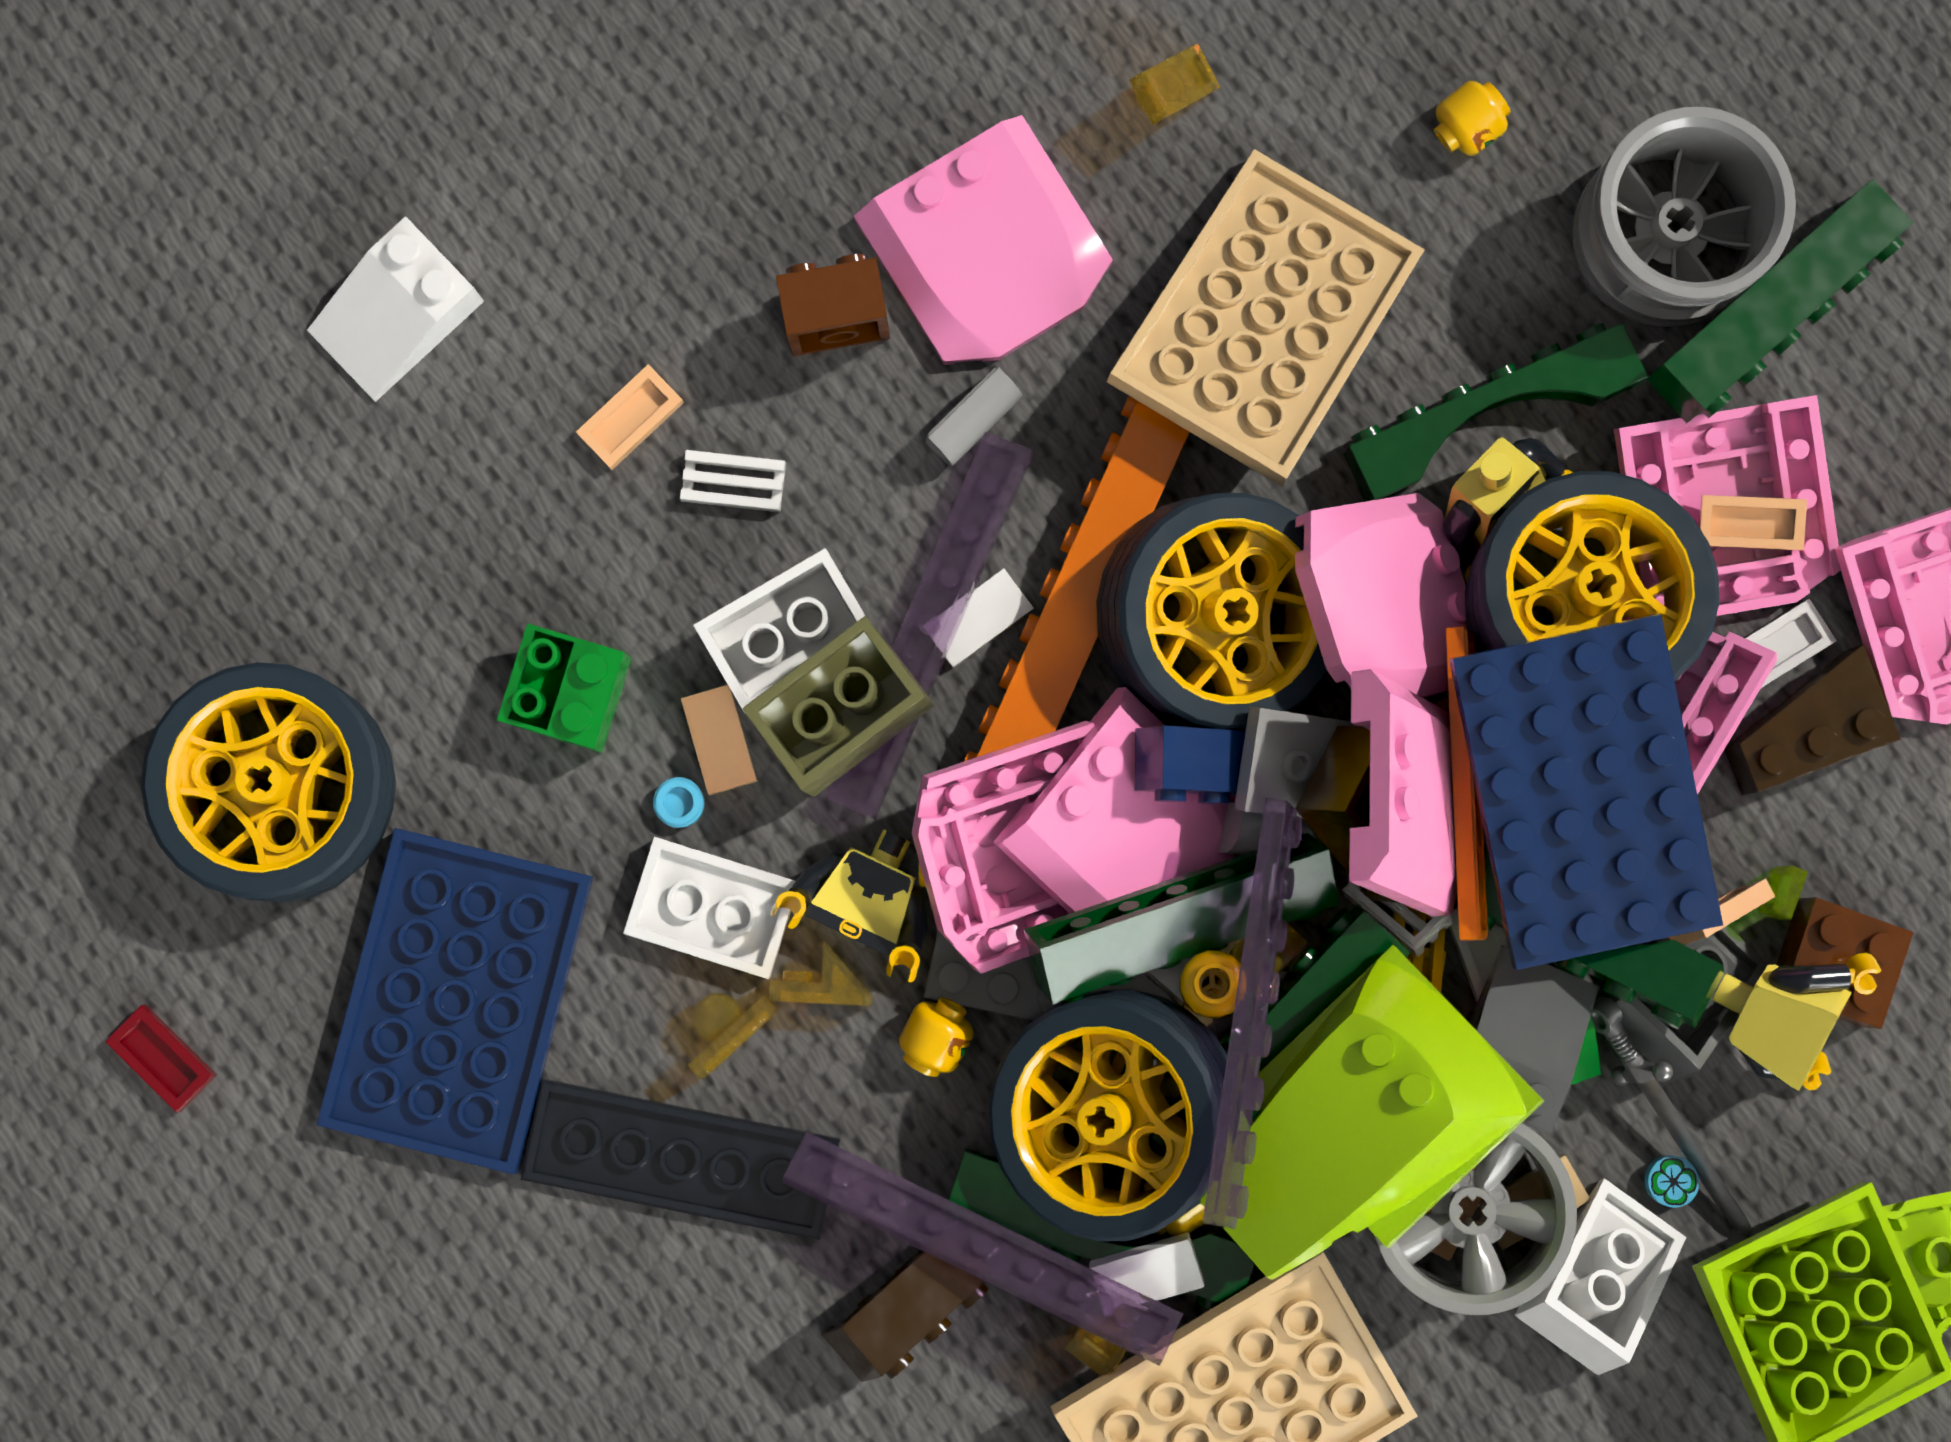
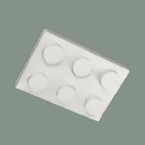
(709, 908)

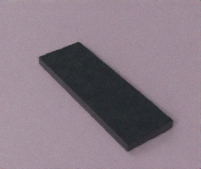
(669, 1158)

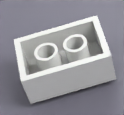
(779, 625)

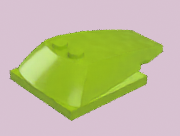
(1372, 1118)
(1837, 1311)

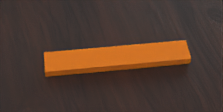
(1467, 815)

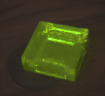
(1787, 886)

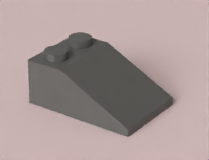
(1538, 1026)
(1688, 1046)

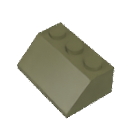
(838, 707)

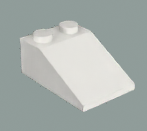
(393, 309)
(1608, 1281)

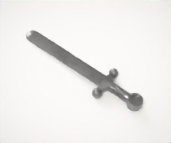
(1639, 1070)

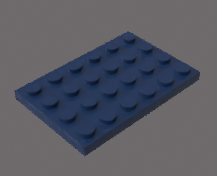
(1586, 791)
(455, 1001)

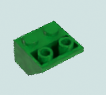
(564, 688)

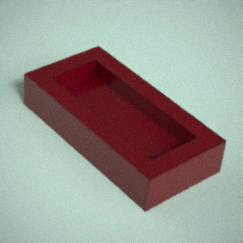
(161, 1058)

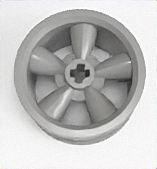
(1702, 145)
(1483, 1283)

